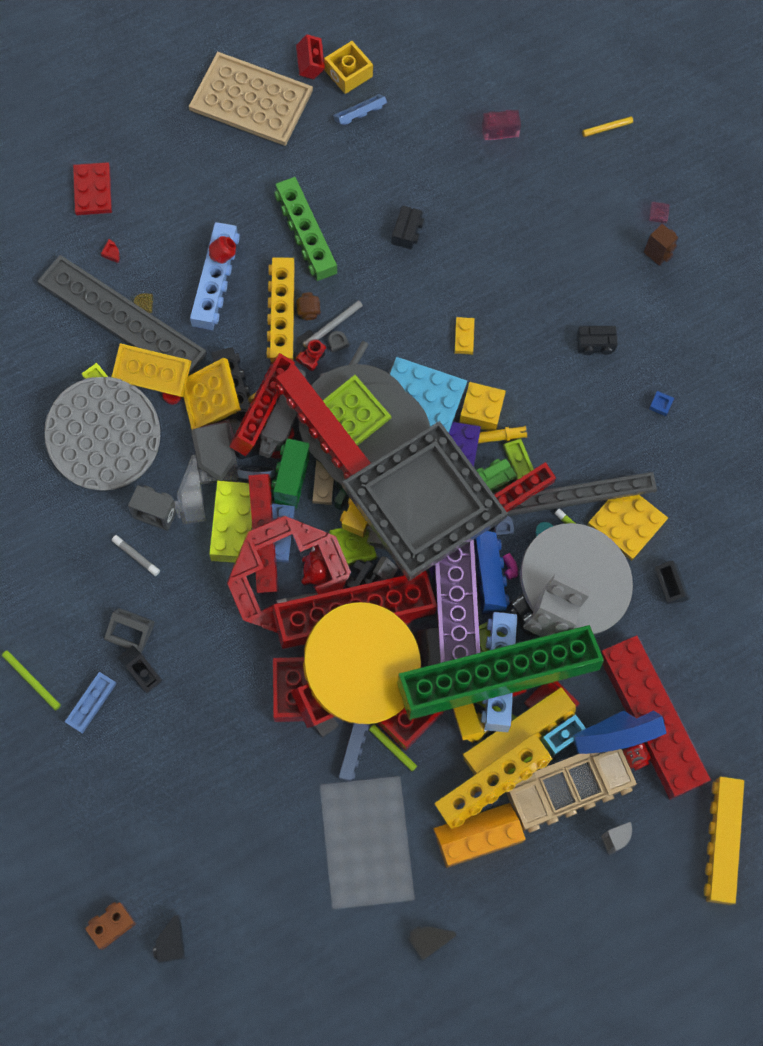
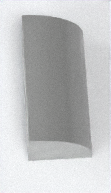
(617, 837)

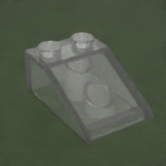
(190, 498)

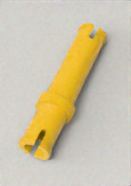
(502, 434)

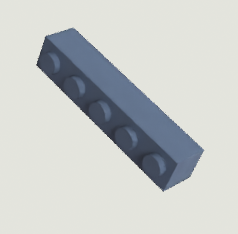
(353, 751)

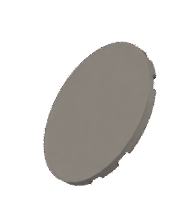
(102, 433)
(586, 559)

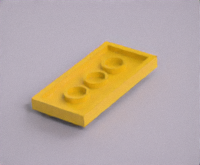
(151, 370)

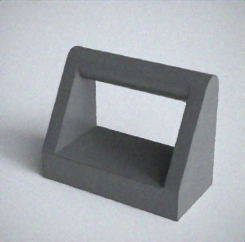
(133, 621)

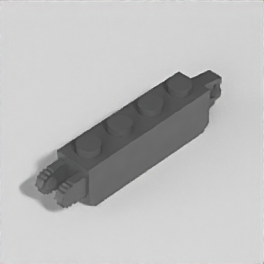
(278, 426)

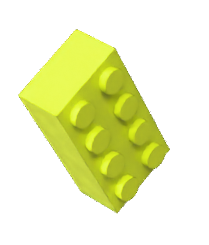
(230, 520)

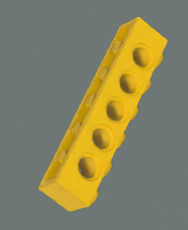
(281, 268)
(496, 771)

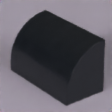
(672, 582)
(428, 646)

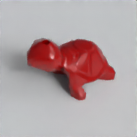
(314, 568)

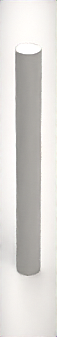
(331, 325)

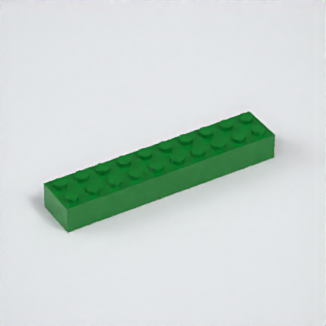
(499, 672)

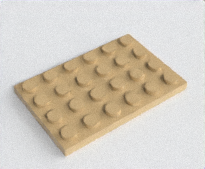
(251, 98)

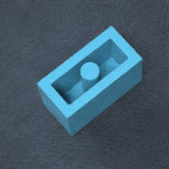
(562, 735)

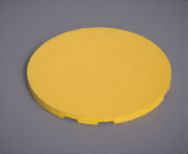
(356, 662)

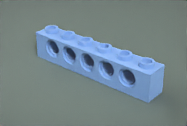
(208, 318)
(500, 720)

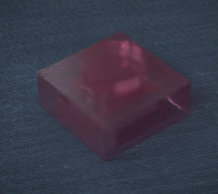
(659, 212)

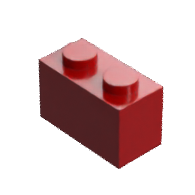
(310, 56)

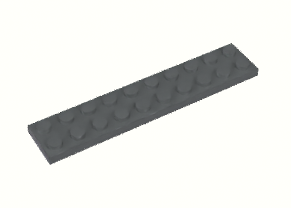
(116, 312)

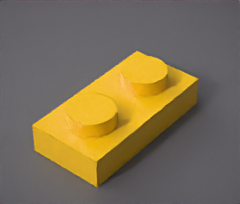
(464, 335)

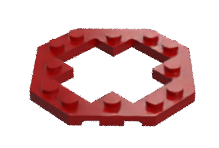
(250, 562)

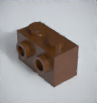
(661, 244)

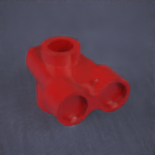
(311, 354)

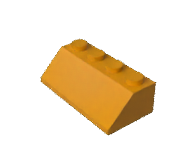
(479, 835)

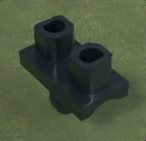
(365, 574)

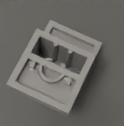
(557, 607)

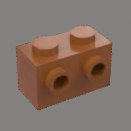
(110, 925)

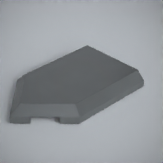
(213, 449)

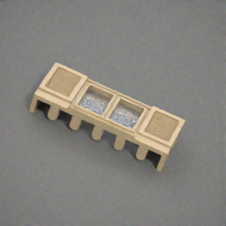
(569, 787)

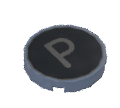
(243, 472)

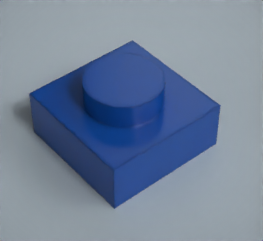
(661, 403)

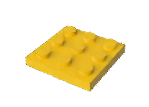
(210, 394)
(628, 523)

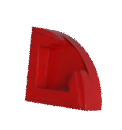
(111, 251)

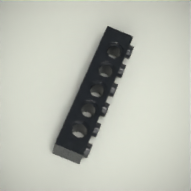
(241, 391)

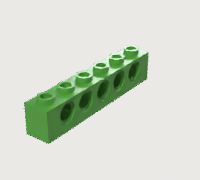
(321, 268)

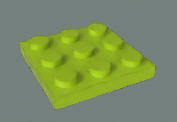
(357, 409)

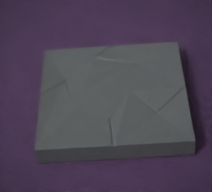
(424, 500)

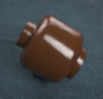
(308, 306)

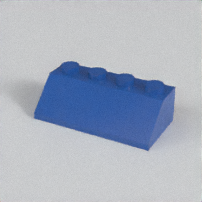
(489, 573)

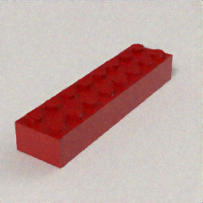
(402, 597)
(643, 692)

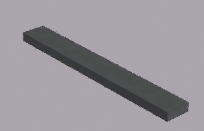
(587, 493)

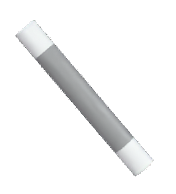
(135, 555)

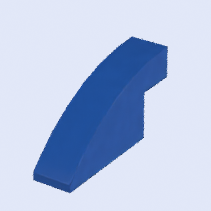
(619, 732)

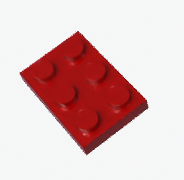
(92, 188)

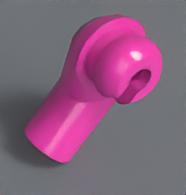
(512, 571)

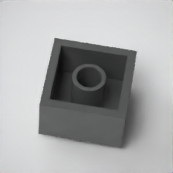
(152, 507)

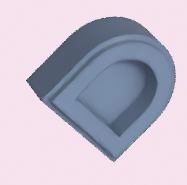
(504, 527)

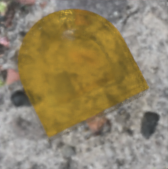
(145, 301)

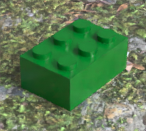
(291, 472)

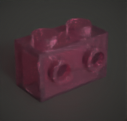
(501, 124)

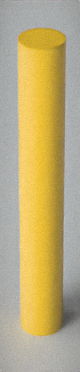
(608, 126)

